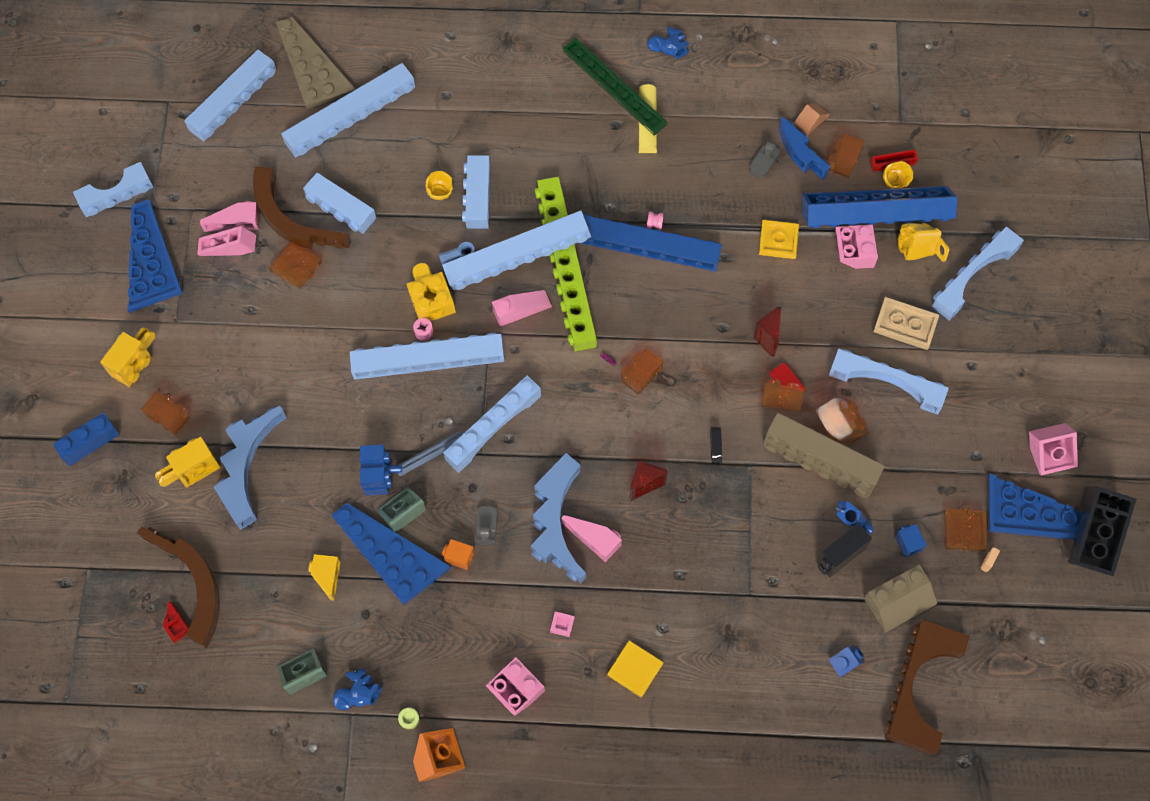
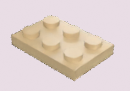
(906, 323)

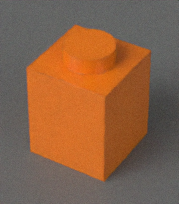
(458, 554)

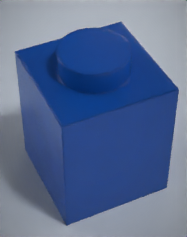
(910, 540)

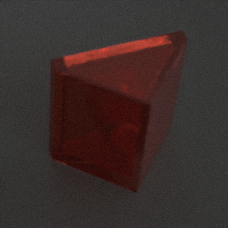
(768, 331)
(647, 479)

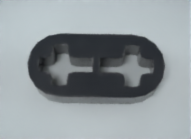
(716, 444)

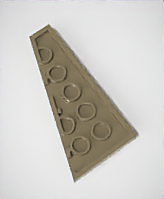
(314, 71)

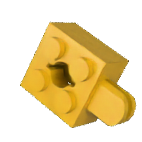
(430, 294)
(128, 356)
(188, 464)

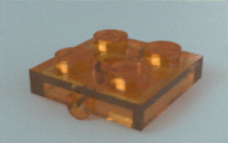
(295, 265)
(965, 530)

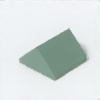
(402, 509)
(301, 671)

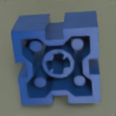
(376, 470)

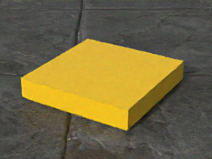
(779, 239)
(635, 669)

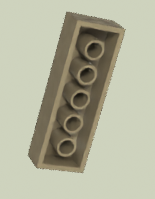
(823, 455)

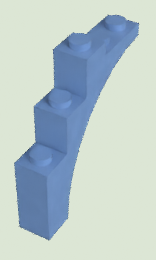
(237, 461)
(550, 543)

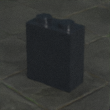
(843, 550)

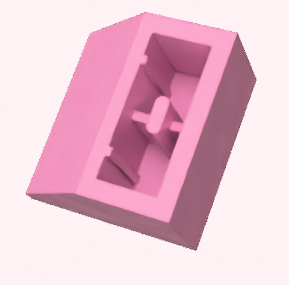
(857, 246)
(516, 687)

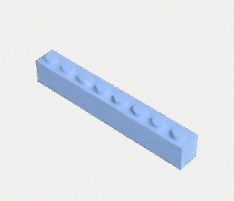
(348, 110)
(516, 251)
(426, 356)

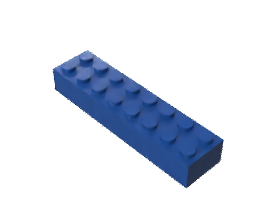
(879, 206)

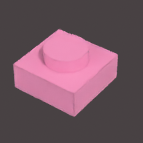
(562, 624)

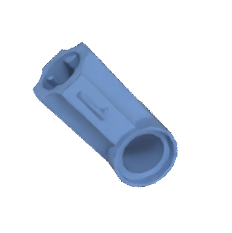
(456, 253)

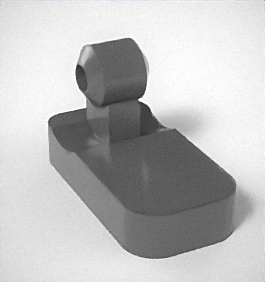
(764, 160)
(486, 526)

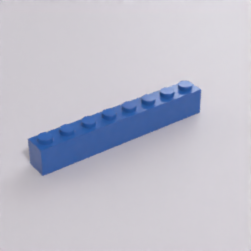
(653, 243)

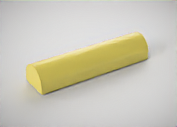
(647, 141)

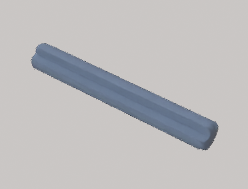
(429, 453)

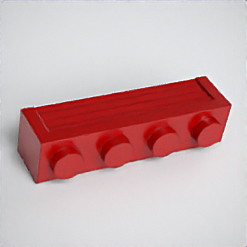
(882, 161)

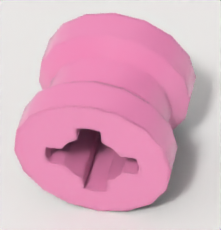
(655, 220)
(422, 333)

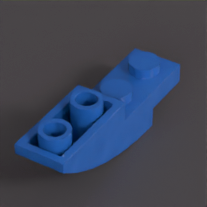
(796, 146)

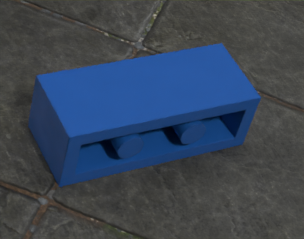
(86, 439)

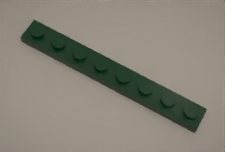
(615, 86)

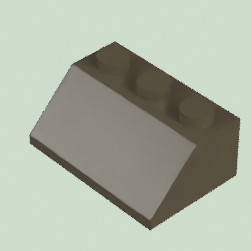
(901, 598)

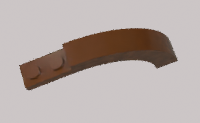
(301, 235)
(208, 601)

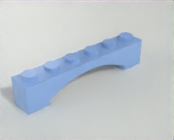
(1003, 246)
(927, 393)
(514, 402)

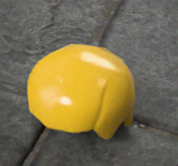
(898, 175)
(439, 185)

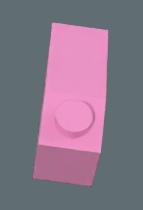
(237, 215)
(226, 243)
(519, 306)
(596, 537)

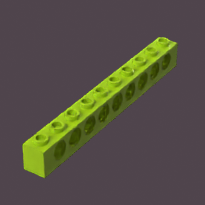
(579, 339)

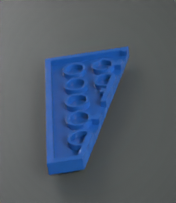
(149, 262)
(1028, 512)
(396, 560)

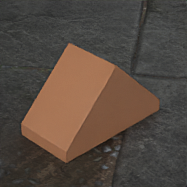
(810, 118)

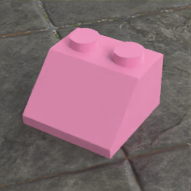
(1054, 448)

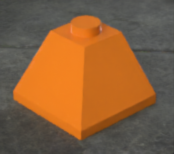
(437, 755)

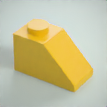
(325, 572)

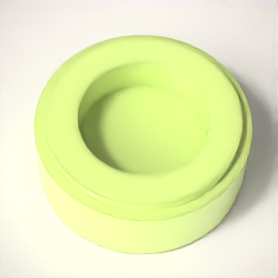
(408, 718)

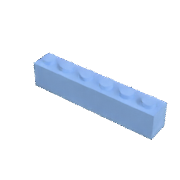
(230, 95)

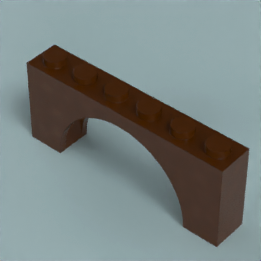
(906, 723)

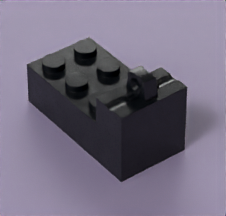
(1101, 530)

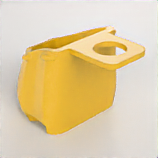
(921, 241)

